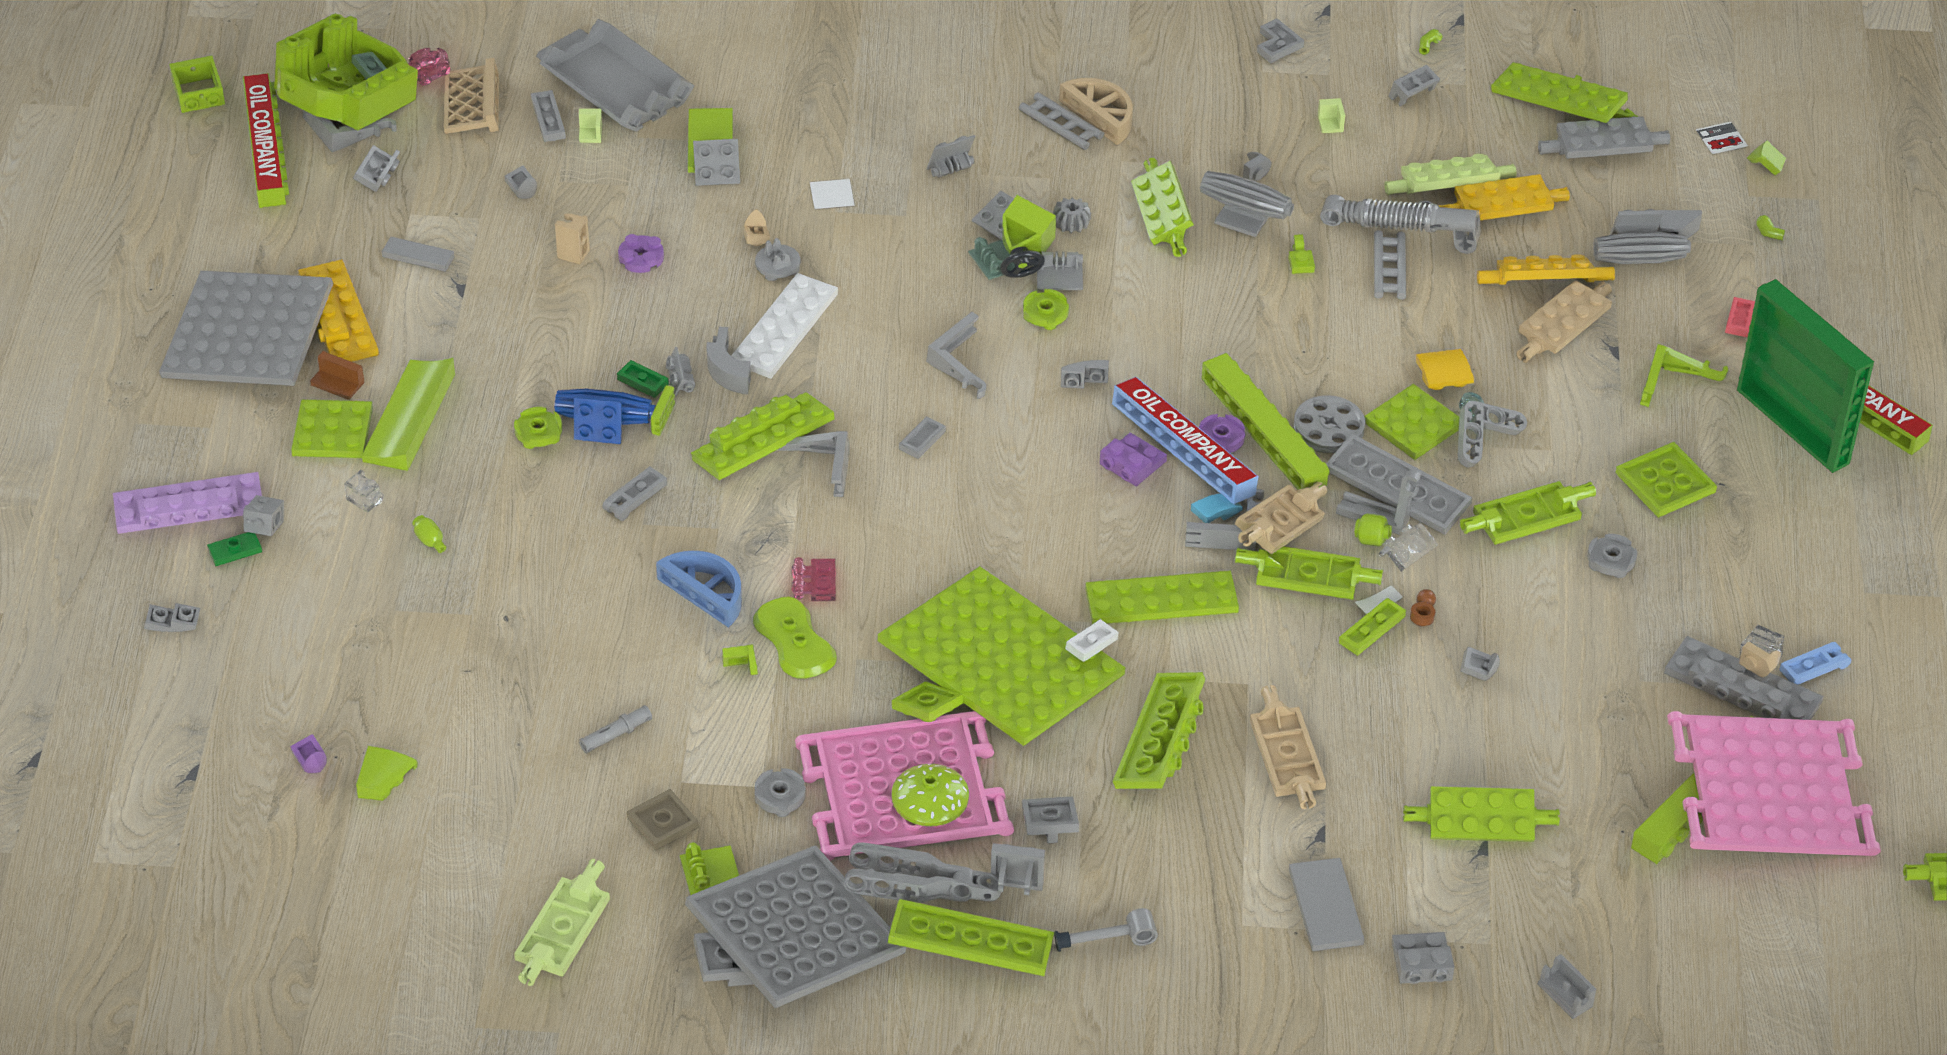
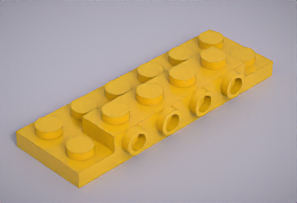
(342, 320)

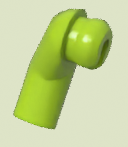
(1433, 35)
(1767, 228)

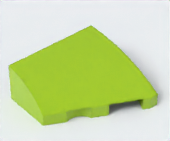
(382, 772)

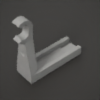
(344, 136)
(940, 357)
(828, 443)
(1356, 506)
(1219, 535)

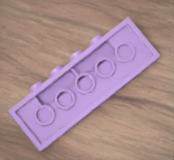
(184, 502)

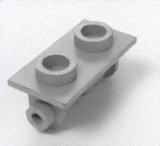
(680, 372)

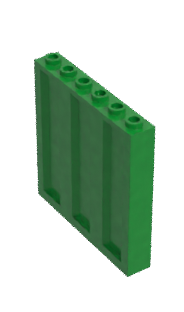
(1804, 375)

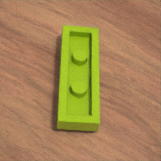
(1372, 626)

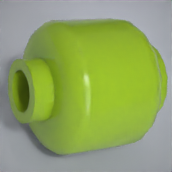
(1372, 529)

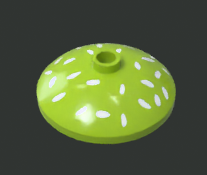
(930, 794)

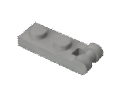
(634, 493)

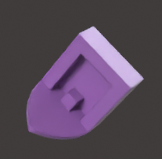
(309, 754)

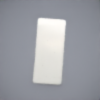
(1371, 602)

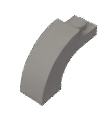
(724, 368)

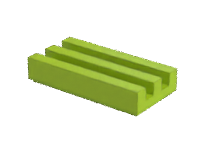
(662, 410)

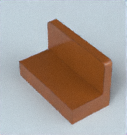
(338, 376)

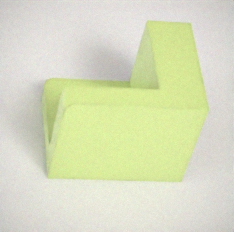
(1331, 115)
(590, 125)

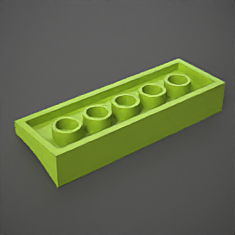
(409, 413)

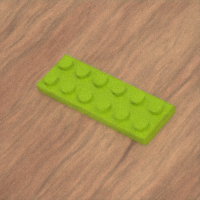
(1559, 92)
(1162, 597)
(971, 937)

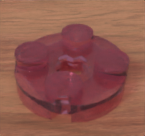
(438, 64)

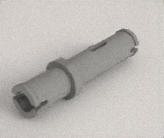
(623, 725)

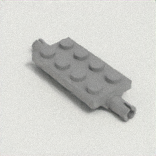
(1603, 139)

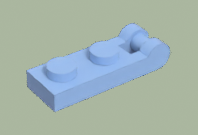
(1815, 663)

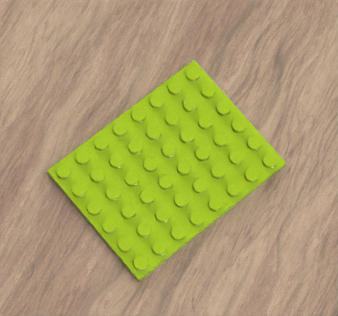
(999, 655)

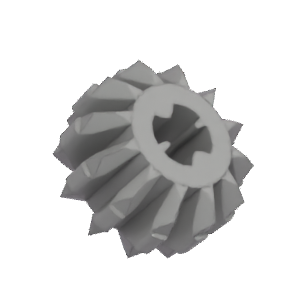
(1072, 215)

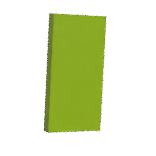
(708, 125)

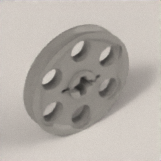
(1328, 423)

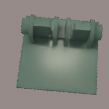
(990, 257)

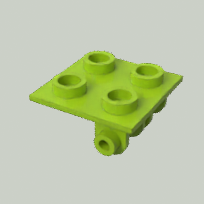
(707, 867)

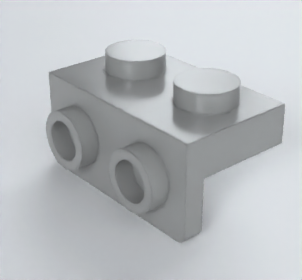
(375, 168)

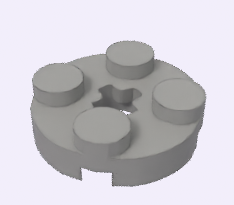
(1615, 566)
(780, 803)

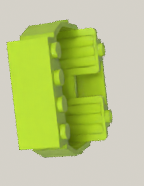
(319, 76)

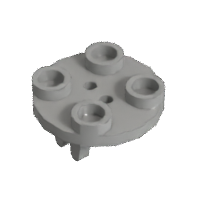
(777, 260)

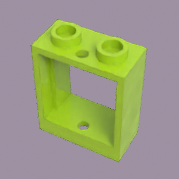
(204, 69)

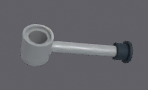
(1139, 927)

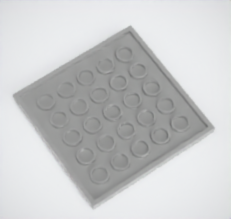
(246, 328)
(794, 926)

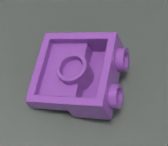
(1132, 458)

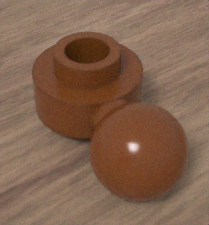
(1423, 612)

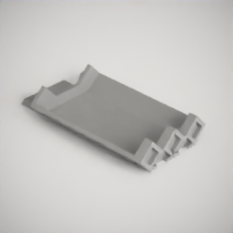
(616, 74)

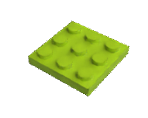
(1413, 421)
(332, 428)
(1666, 479)

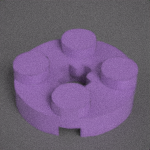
(650, 247)
(1230, 425)

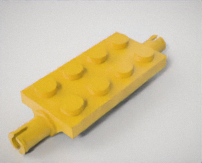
(1508, 197)
(1552, 268)

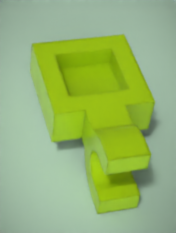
(1300, 260)

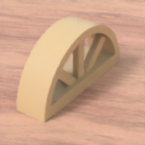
(1079, 97)

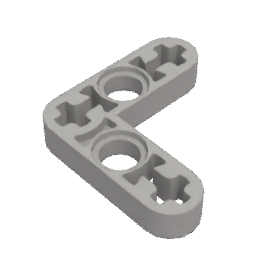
(1481, 421)

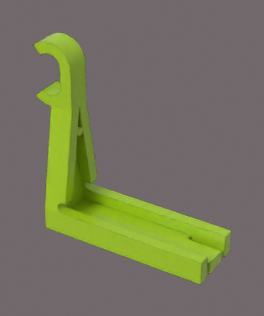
(1678, 362)

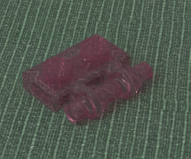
(822, 579)

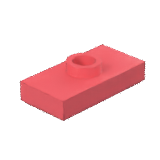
(1740, 317)

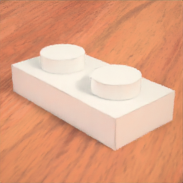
(1091, 640)

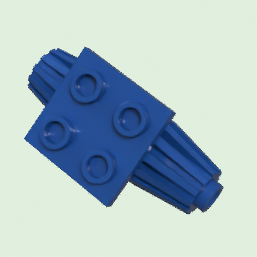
(601, 413)

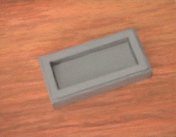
(922, 437)

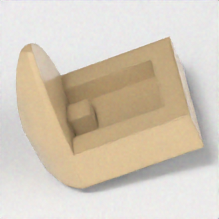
(755, 229)
(1758, 660)

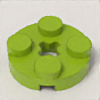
(1047, 318)
(537, 437)

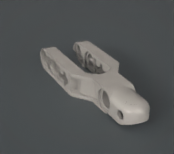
(927, 879)

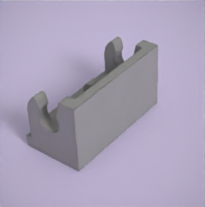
(1413, 84)
(1567, 987)

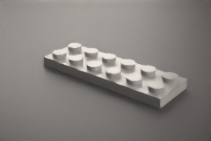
(1382, 474)

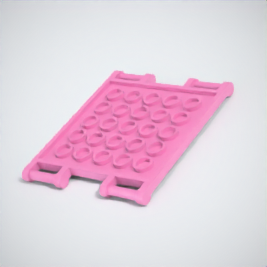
(865, 762)
(1772, 785)

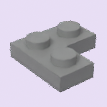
(1280, 41)

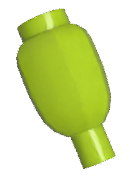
(428, 533)

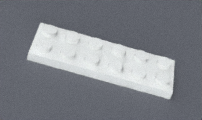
(785, 324)

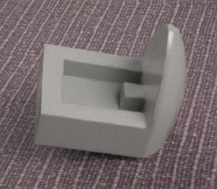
(1257, 166)
(521, 183)
(1479, 664)

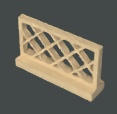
(487, 96)

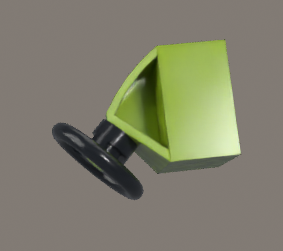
(1025, 234)

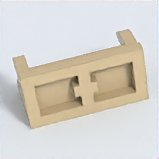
(572, 238)

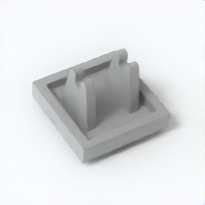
(1018, 867)

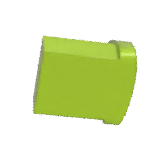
(1769, 157)
(739, 656)

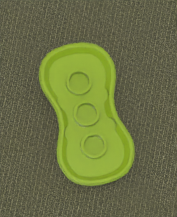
(790, 629)

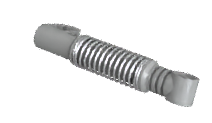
(1407, 216)

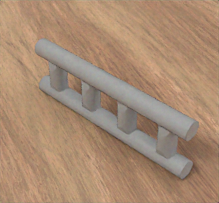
(1065, 130)
(1399, 257)

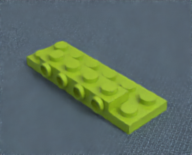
(760, 433)
(1161, 731)

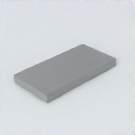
(1326, 904)

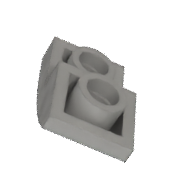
(1086, 371)
(172, 620)

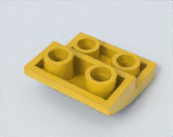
(1445, 369)

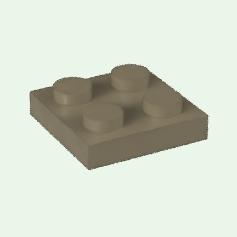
(662, 819)

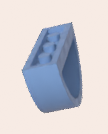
(722, 607)

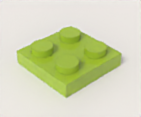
(927, 701)

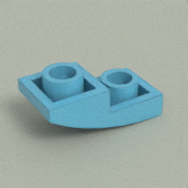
(1214, 507)

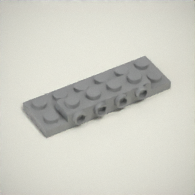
(1728, 680)

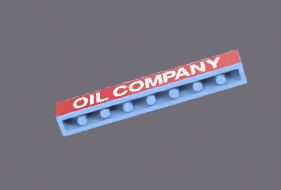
(1185, 440)

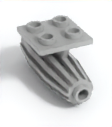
(1245, 202)
(1636, 240)

